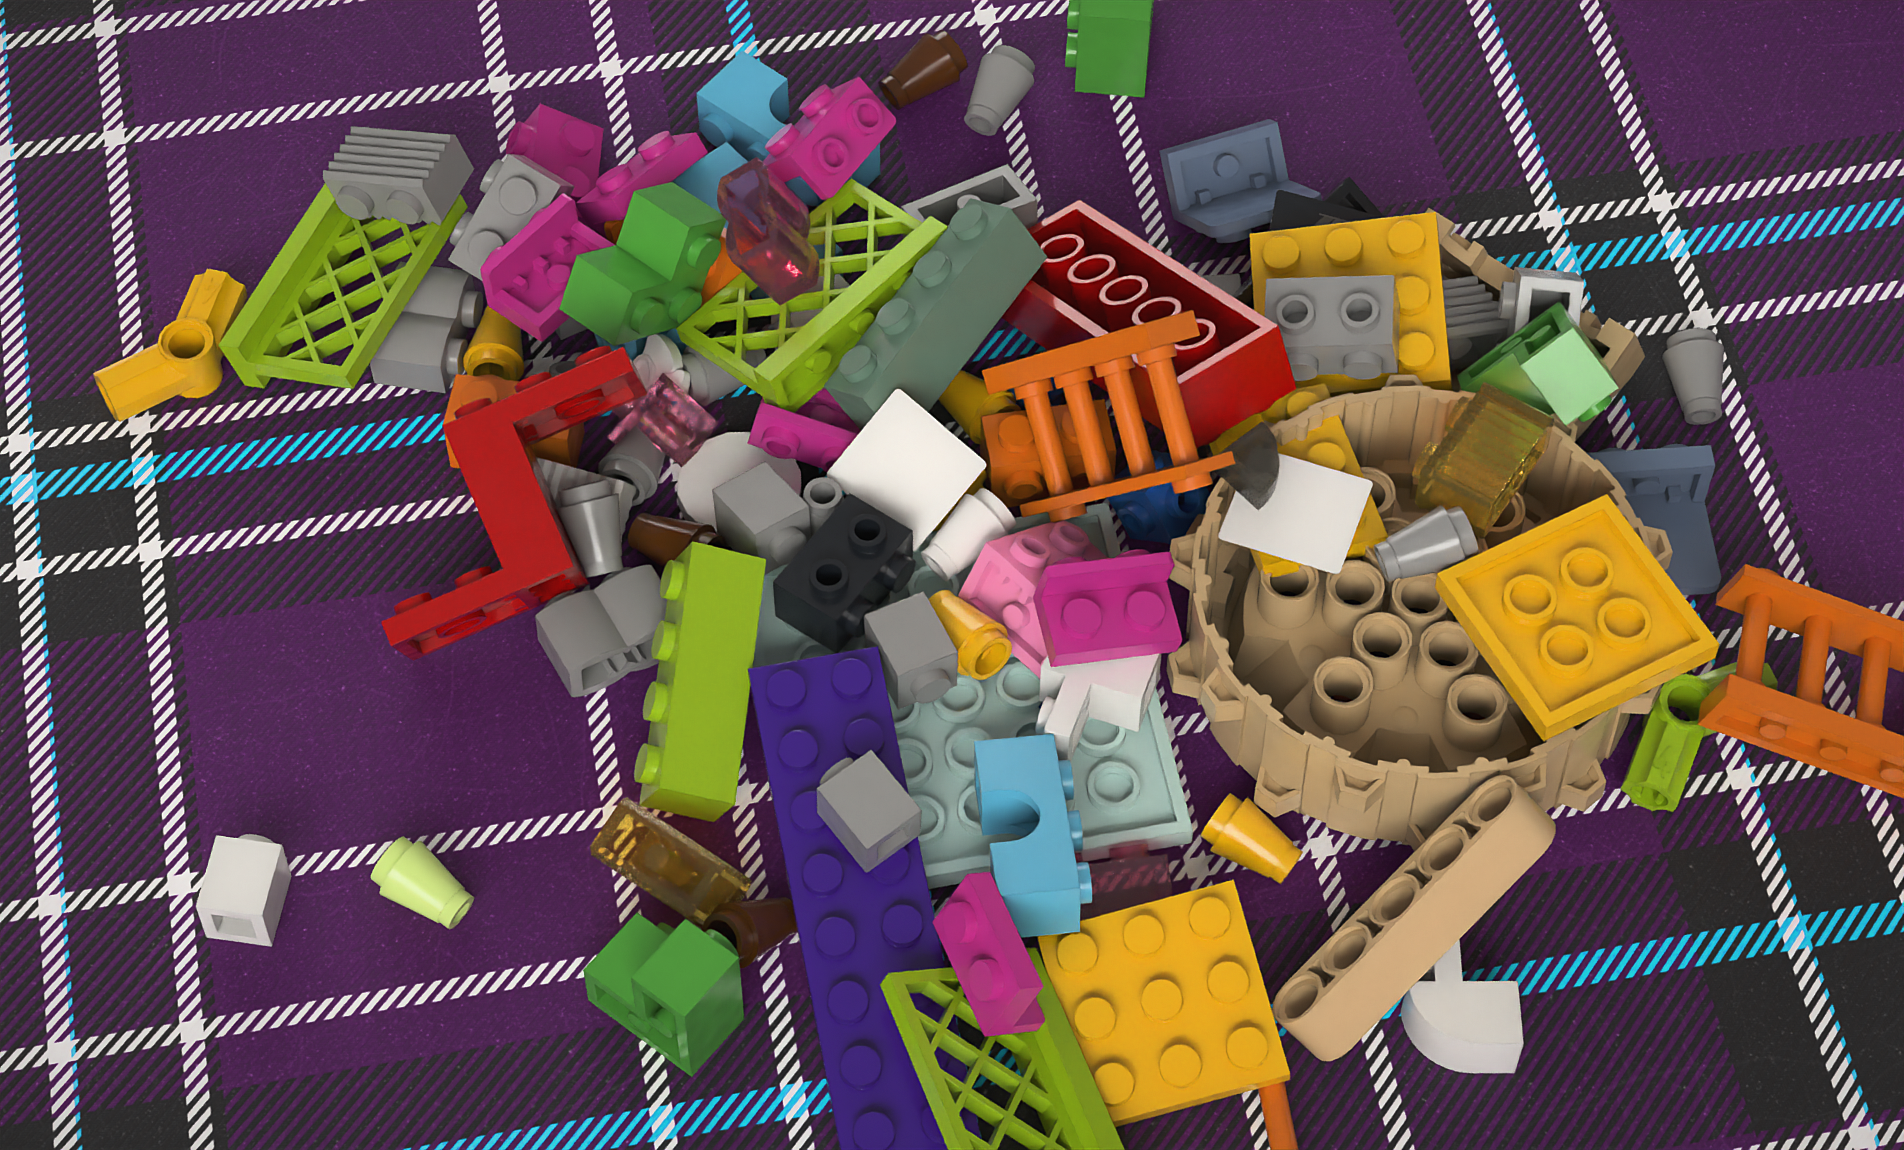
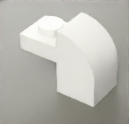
(1104, 690)
(1464, 1022)

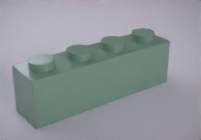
(939, 312)

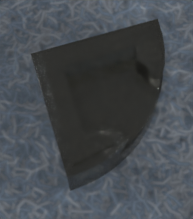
(1255, 465)

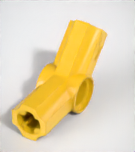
(186, 353)

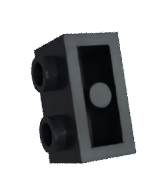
(844, 573)

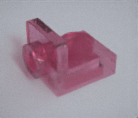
(668, 419)

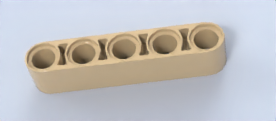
(1414, 918)

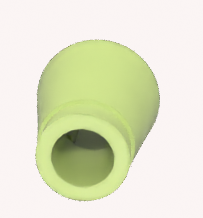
(421, 883)

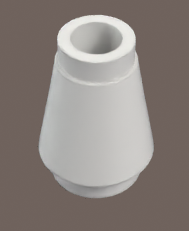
(965, 533)

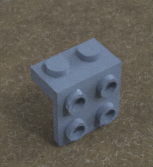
(1229, 180)
(1669, 494)

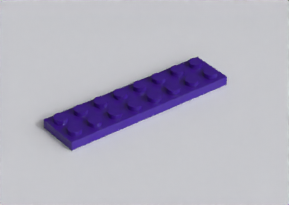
(848, 920)

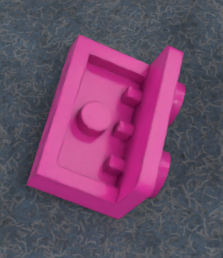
(831, 137)
(562, 146)
(657, 163)
(532, 269)
(811, 435)
(990, 958)

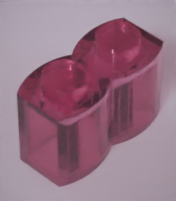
(768, 231)

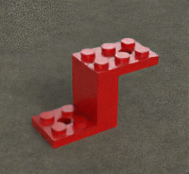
(515, 501)

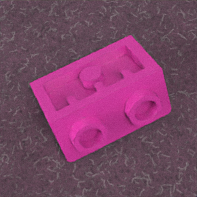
(1107, 608)

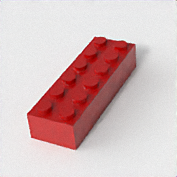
(1110, 280)

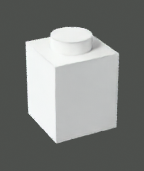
(244, 889)

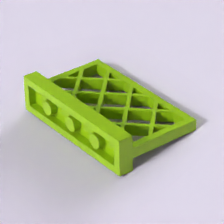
(314, 266)
(813, 351)
(1050, 1064)

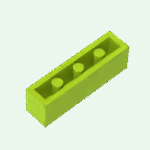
(700, 682)

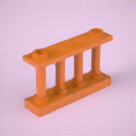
(1111, 358)
(1801, 724)

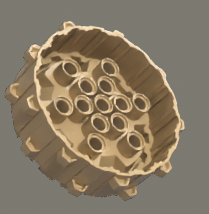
(1401, 747)

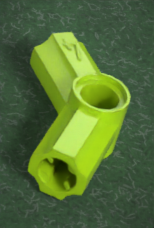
(1670, 744)

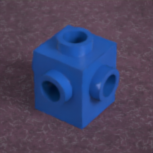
(1156, 511)

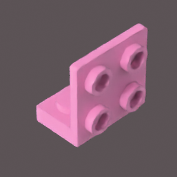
(1008, 575)

